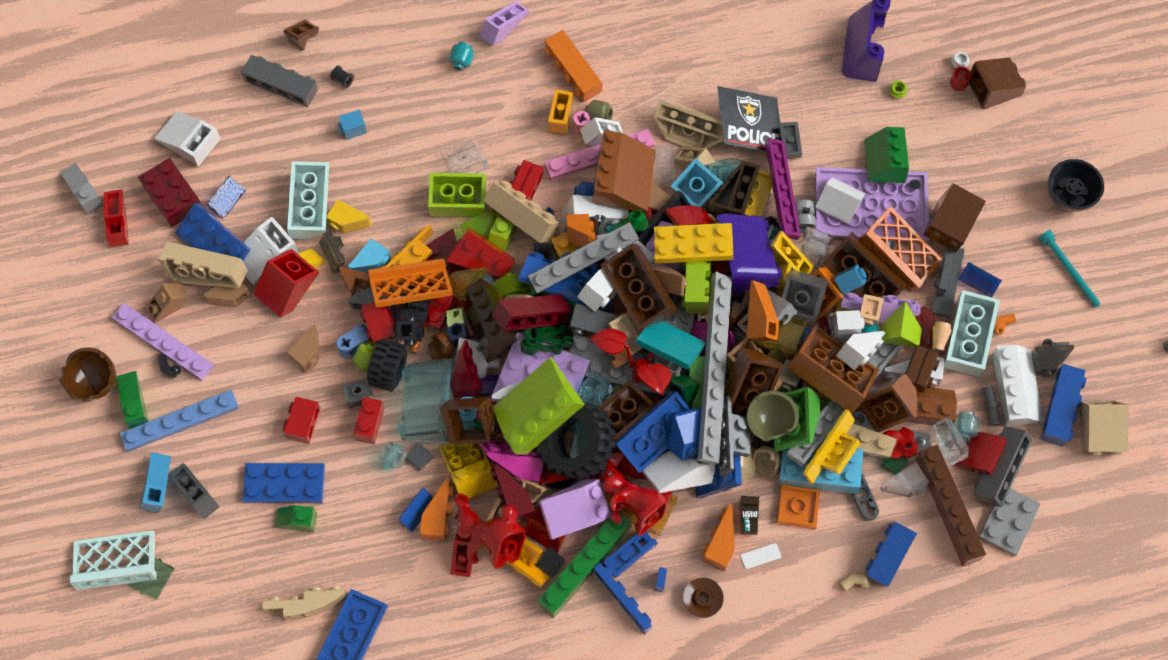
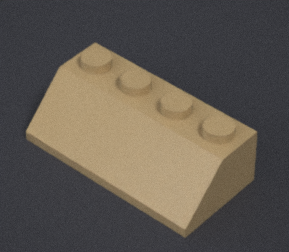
(522, 212)

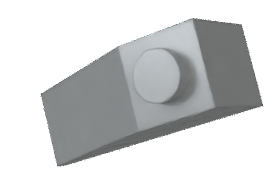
(82, 188)

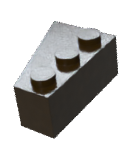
(736, 192)

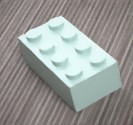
(971, 333)

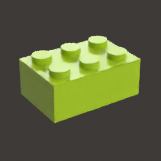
(457, 194)

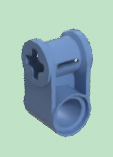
(352, 340)

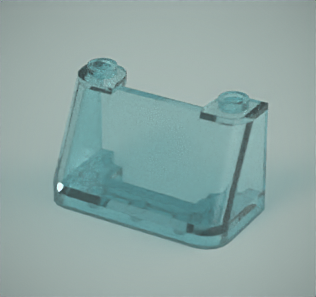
(424, 393)

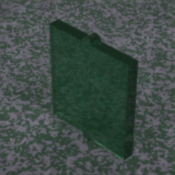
(154, 587)

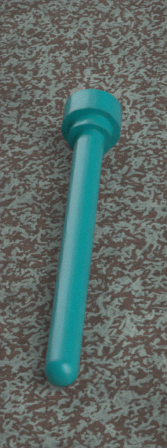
(1048, 239)

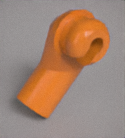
(1001, 322)

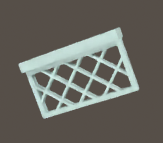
(111, 576)

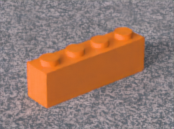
(573, 66)

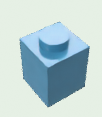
(352, 124)
(851, 279)

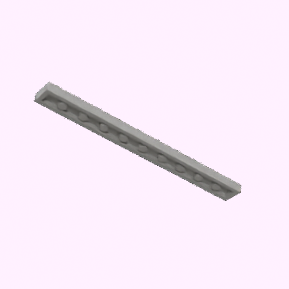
(714, 369)
(832, 411)

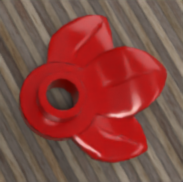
(904, 438)

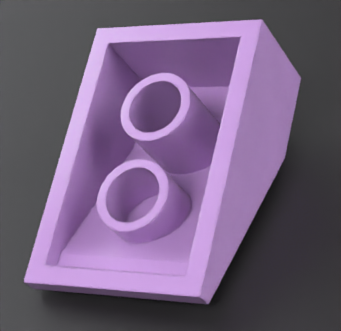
(574, 508)

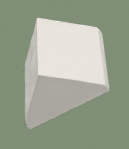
(839, 200)

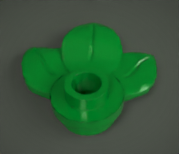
(637, 220)

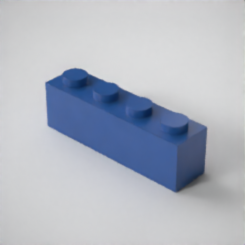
(1063, 405)

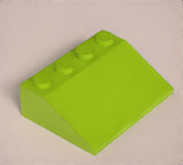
(536, 407)

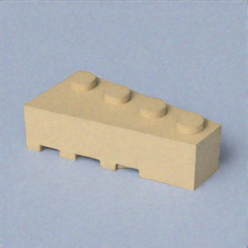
(201, 266)

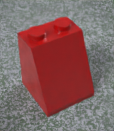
(285, 282)

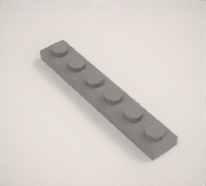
(583, 258)

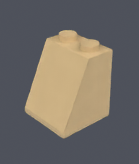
(1104, 426)

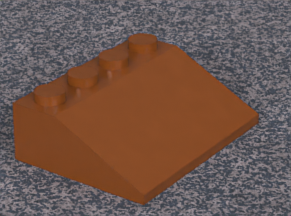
(623, 172)
(822, 369)

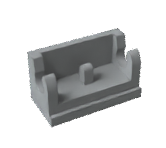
(782, 307)

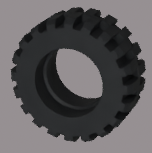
(594, 454)

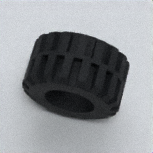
(387, 365)

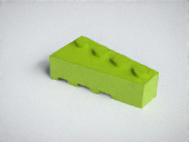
(698, 287)

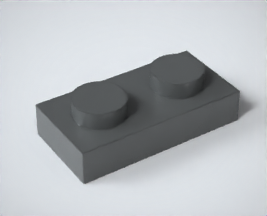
(790, 135)

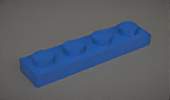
(618, 592)

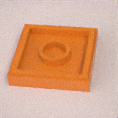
(798, 506)

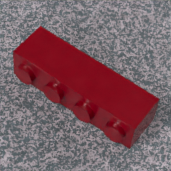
(532, 312)

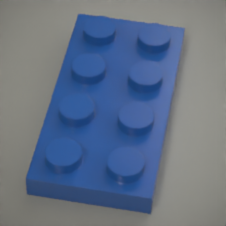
(206, 233)
(651, 433)
(284, 483)
(353, 628)

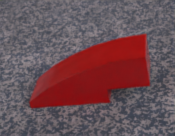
(115, 218)

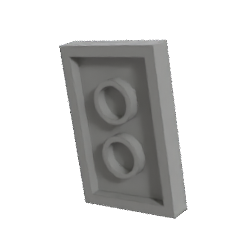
(1009, 525)

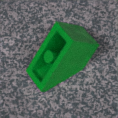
(296, 518)

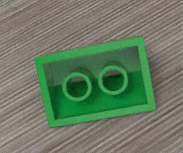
(887, 156)

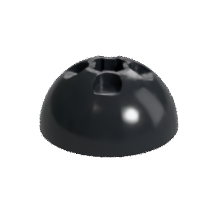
(1075, 185)

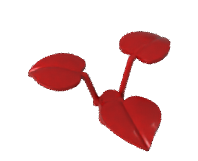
(654, 376)

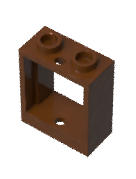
(454, 425)

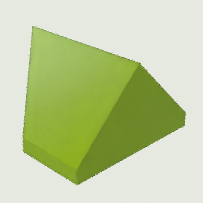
(902, 328)

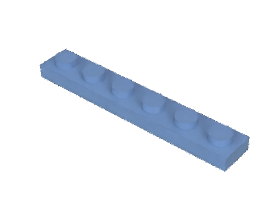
(179, 420)

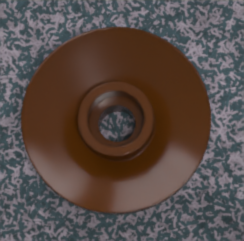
(707, 588)

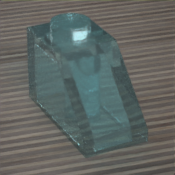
(723, 168)

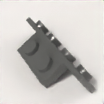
(947, 282)
(734, 438)

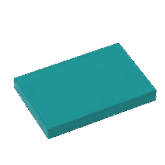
(671, 344)

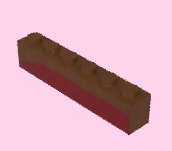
(950, 506)

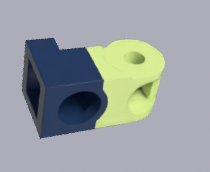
(457, 325)

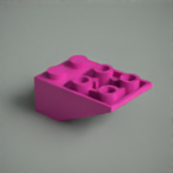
(523, 466)

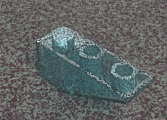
(593, 391)

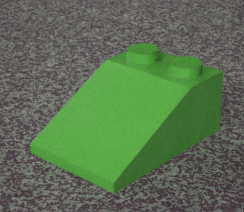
(809, 411)

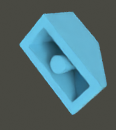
(370, 257)

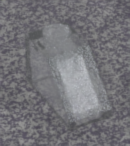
(950, 441)
(907, 482)

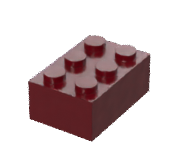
(169, 191)

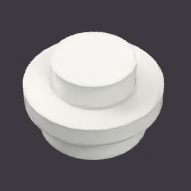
(960, 59)

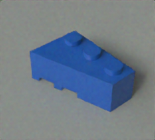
(890, 553)

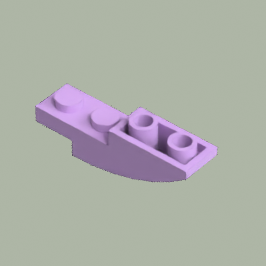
(889, 306)

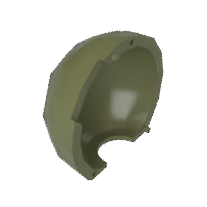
(772, 415)

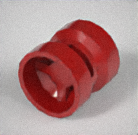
(960, 78)

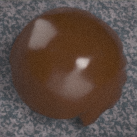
(88, 374)

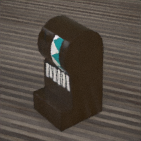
(749, 515)

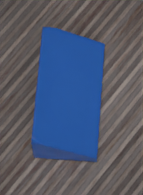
(413, 513)

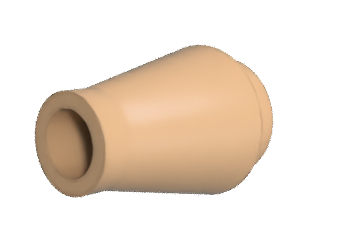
(941, 333)

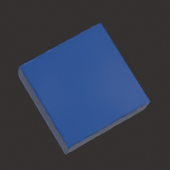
(661, 579)

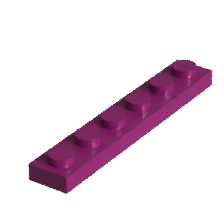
(782, 188)

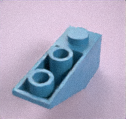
(155, 482)

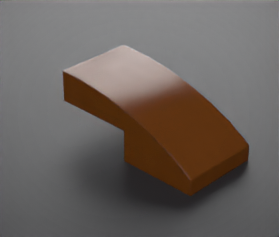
(739, 309)

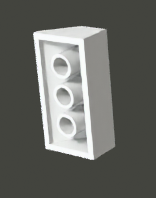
(1017, 386)

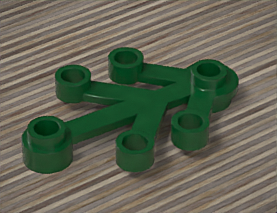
(532, 345)

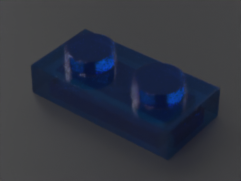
(980, 279)

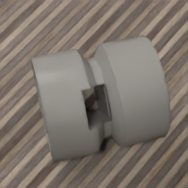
(805, 213)

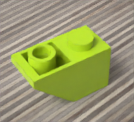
(511, 285)

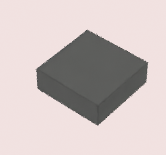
(420, 456)

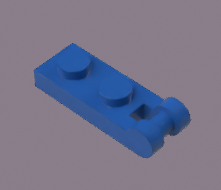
(629, 554)

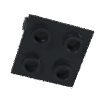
(415, 309)

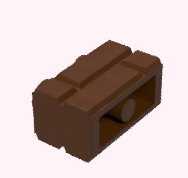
(921, 367)

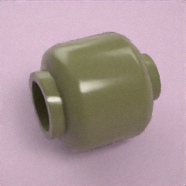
(599, 109)

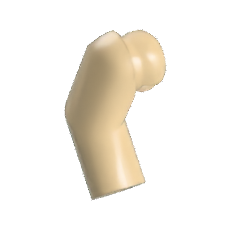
(855, 578)

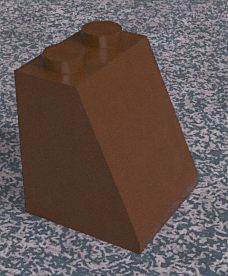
(996, 81)
(954, 217)

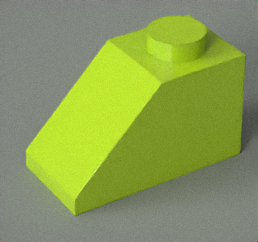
(502, 233)

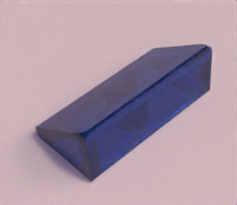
(226, 197)

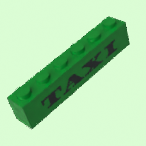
(583, 565)

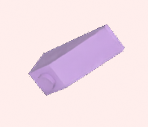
(503, 22)

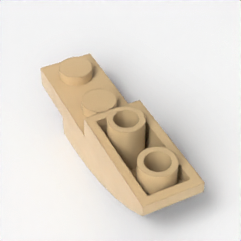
(314, 603)

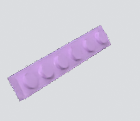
(163, 341)

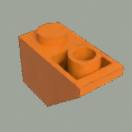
(580, 229)

